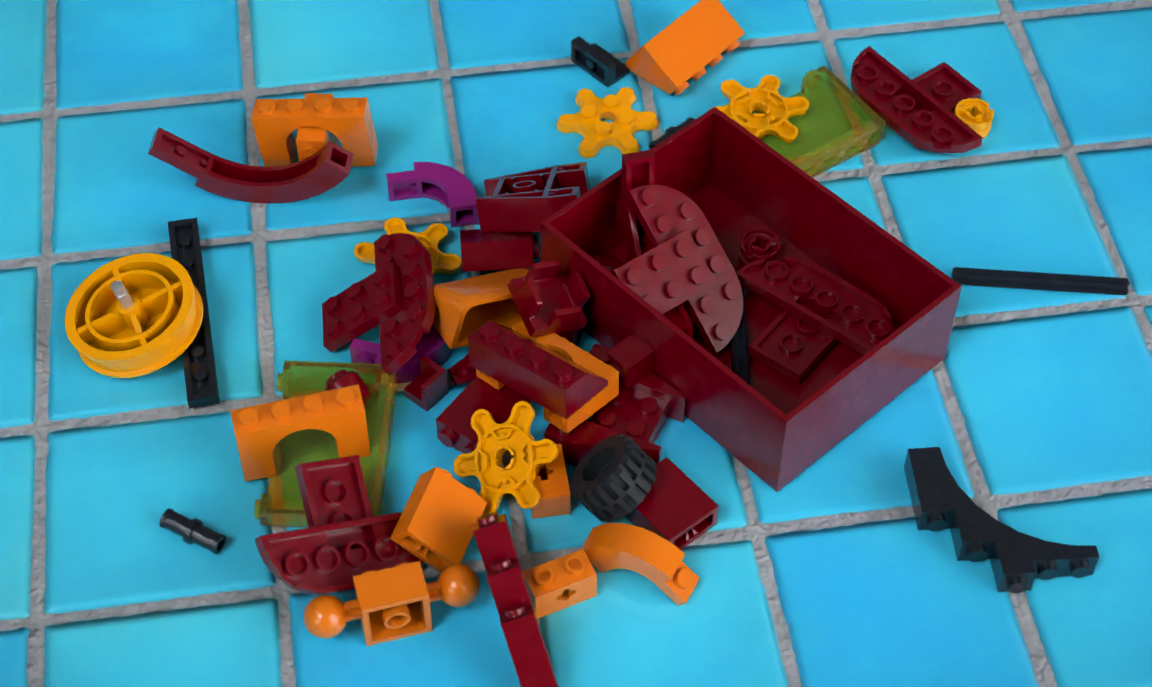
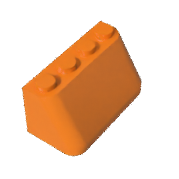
(687, 47)
(473, 301)

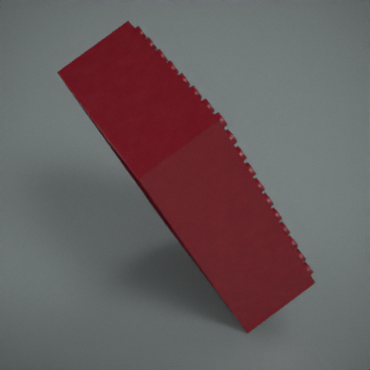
(741, 186)

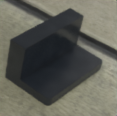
(597, 62)

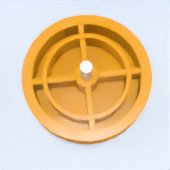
(134, 315)

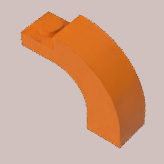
(643, 552)

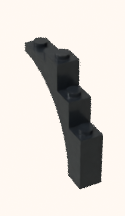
(978, 536)

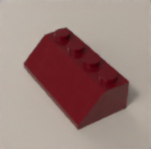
(532, 369)

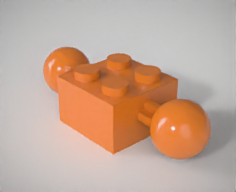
(392, 602)

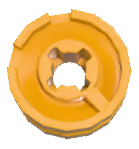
(975, 114)

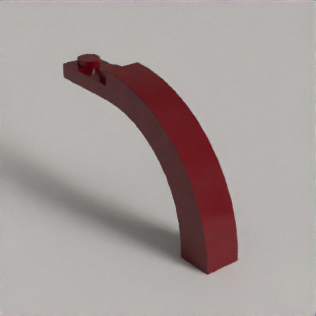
(254, 183)

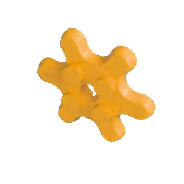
(765, 99)
(602, 133)
(431, 238)
(493, 442)

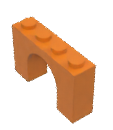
(344, 117)
(584, 359)
(264, 425)

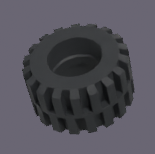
(613, 478)

